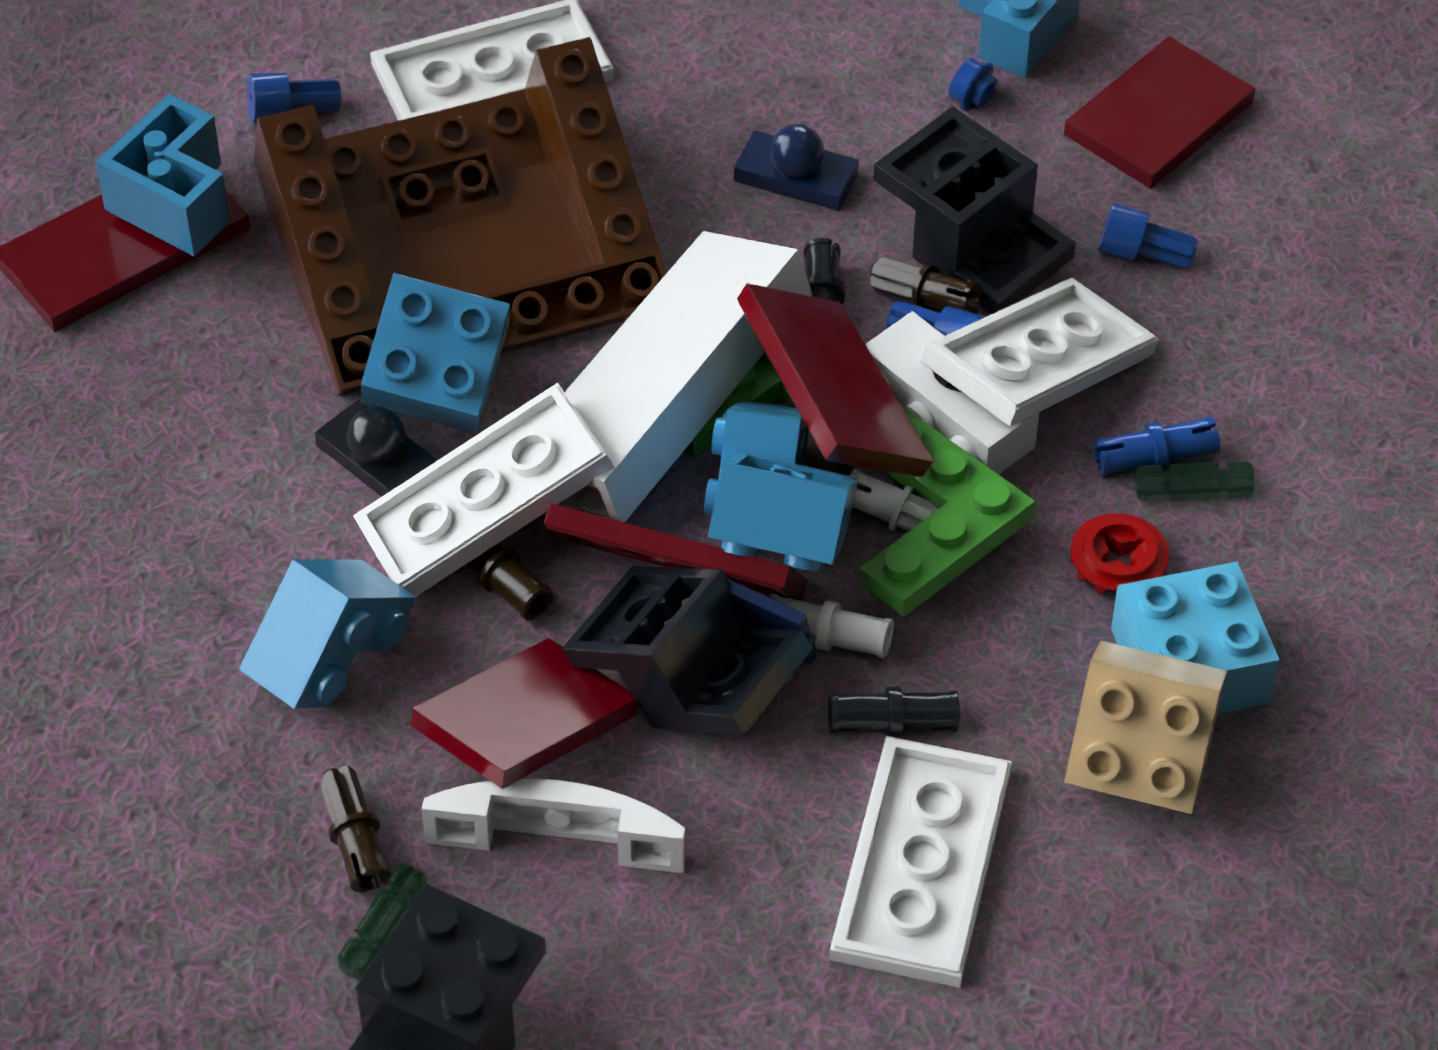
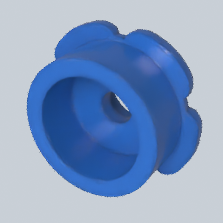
(973, 83)

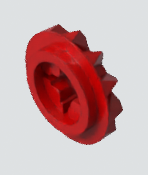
(1123, 535)

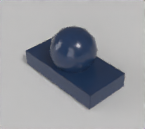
(796, 166)

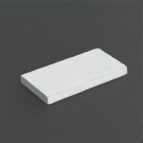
(478, 59)
(1039, 351)
(483, 491)
(921, 862)

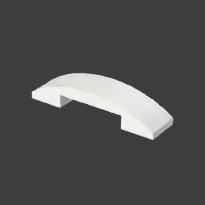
(558, 808)

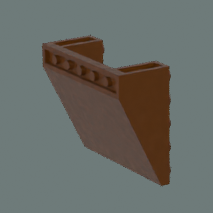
(488, 197)

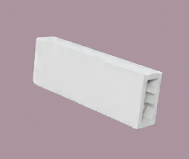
(674, 365)

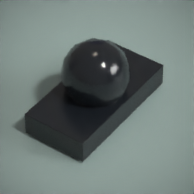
(372, 446)

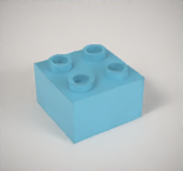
(1204, 620)

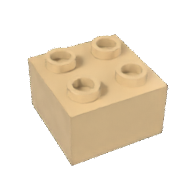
(1145, 726)

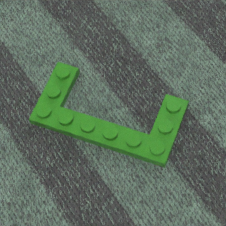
(972, 503)

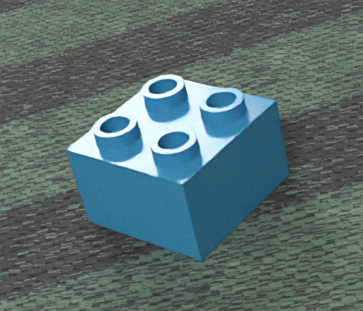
(435, 353)
(782, 510)

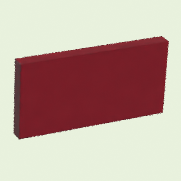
(94, 259)
(834, 381)
(672, 551)

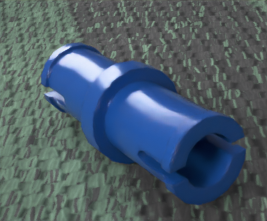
(1156, 446)

